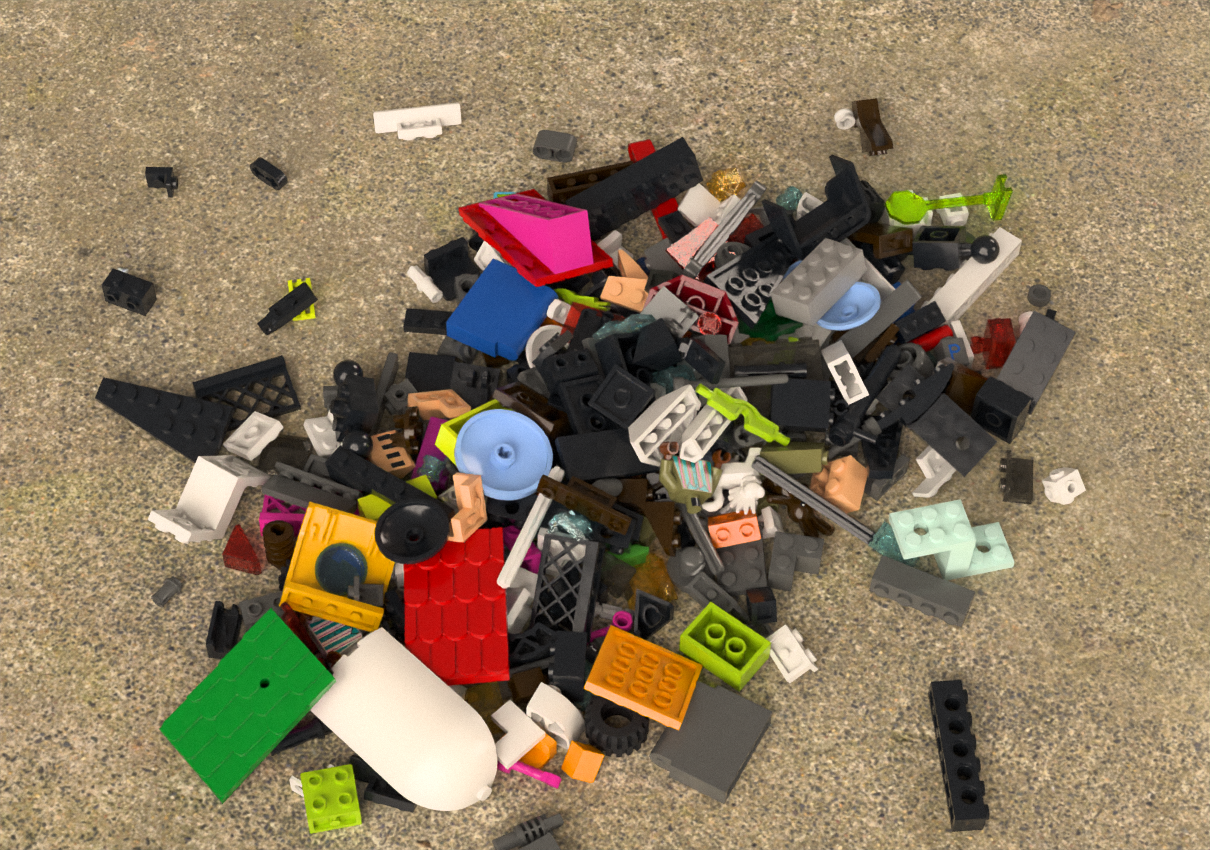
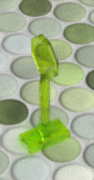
(911, 208)

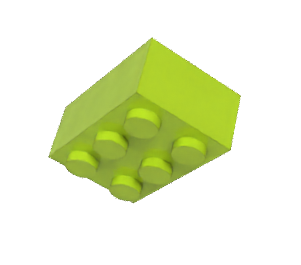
(724, 646)

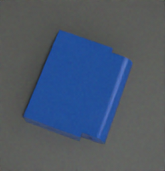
(500, 312)

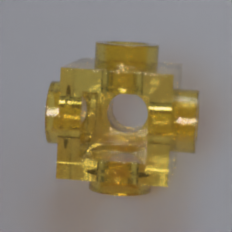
(725, 183)

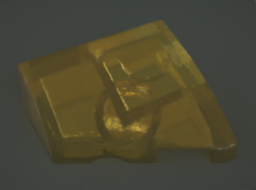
(486, 700)

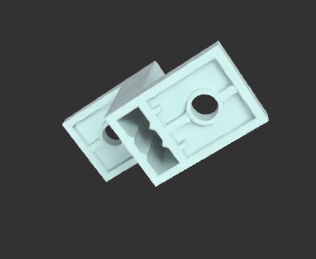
(951, 540)

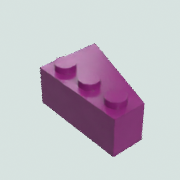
(429, 448)

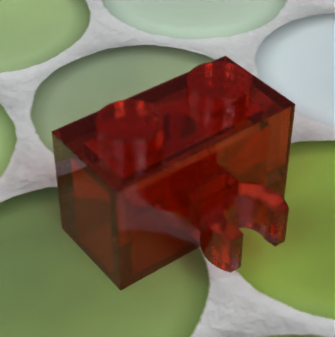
(996, 343)

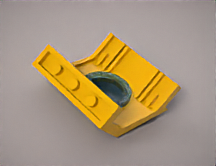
(326, 558)

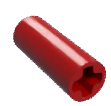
(931, 339)

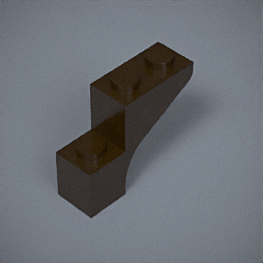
(872, 131)
(663, 516)

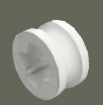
(844, 118)

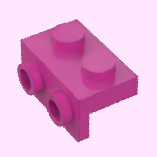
(533, 556)

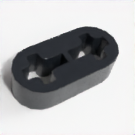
(268, 173)

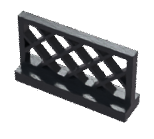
(245, 378)
(587, 586)

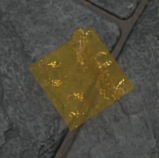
(652, 579)

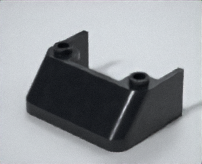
(834, 219)

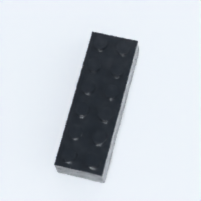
(638, 188)

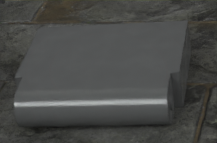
(712, 741)

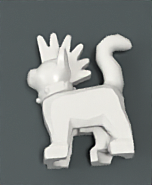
(743, 484)

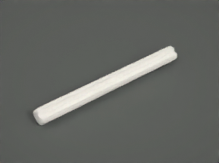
(527, 534)

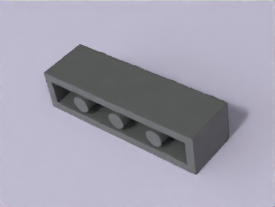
(922, 591)

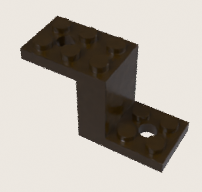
(533, 405)

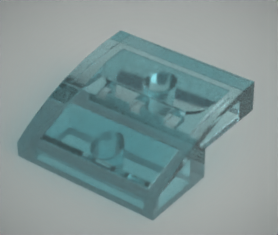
(631, 324)

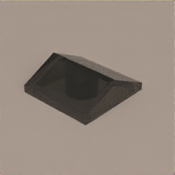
(286, 450)

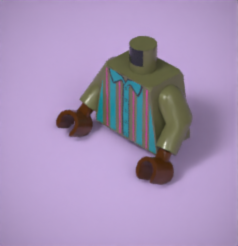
(689, 481)

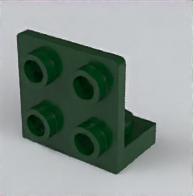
(769, 325)

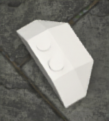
(663, 422)

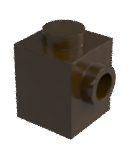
(524, 684)

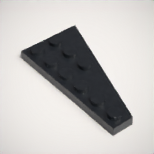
(753, 277)
(178, 421)

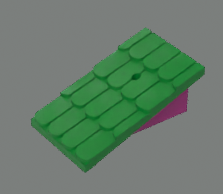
(247, 705)

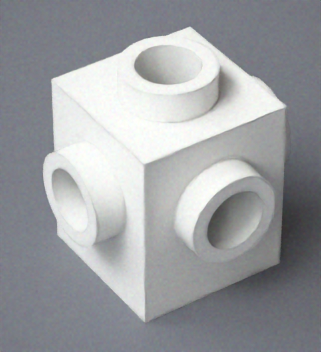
(1063, 485)

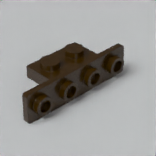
(586, 500)

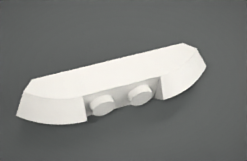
(706, 429)

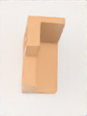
(438, 404)
(470, 506)

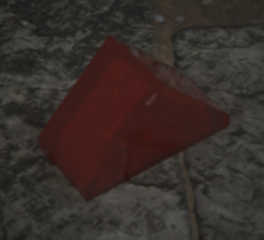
(240, 554)

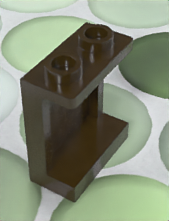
(886, 239)

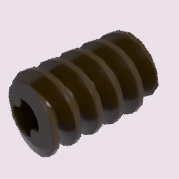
(278, 542)

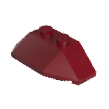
(701, 299)

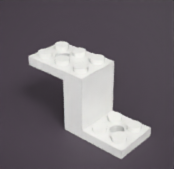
(209, 498)

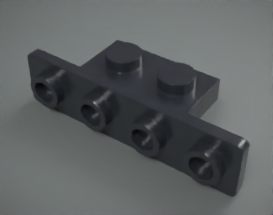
(379, 789)

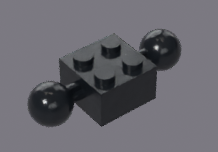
(947, 246)
(354, 408)

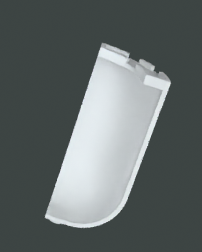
(409, 725)

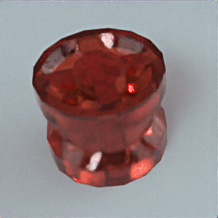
(708, 321)

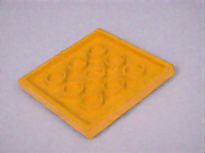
(643, 677)

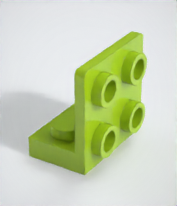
(330, 798)

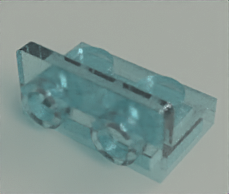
(886, 545)

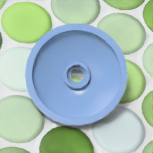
(852, 309)

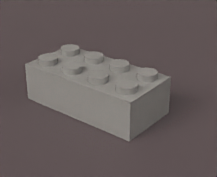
(819, 281)

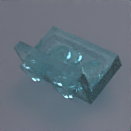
(575, 525)

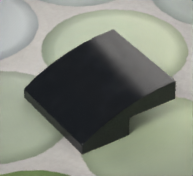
(429, 371)

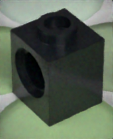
(761, 605)

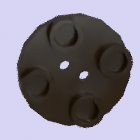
(412, 430)

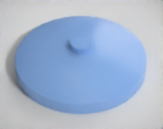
(505, 451)

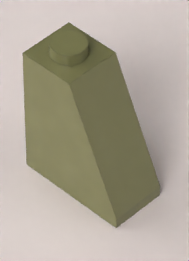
(796, 456)

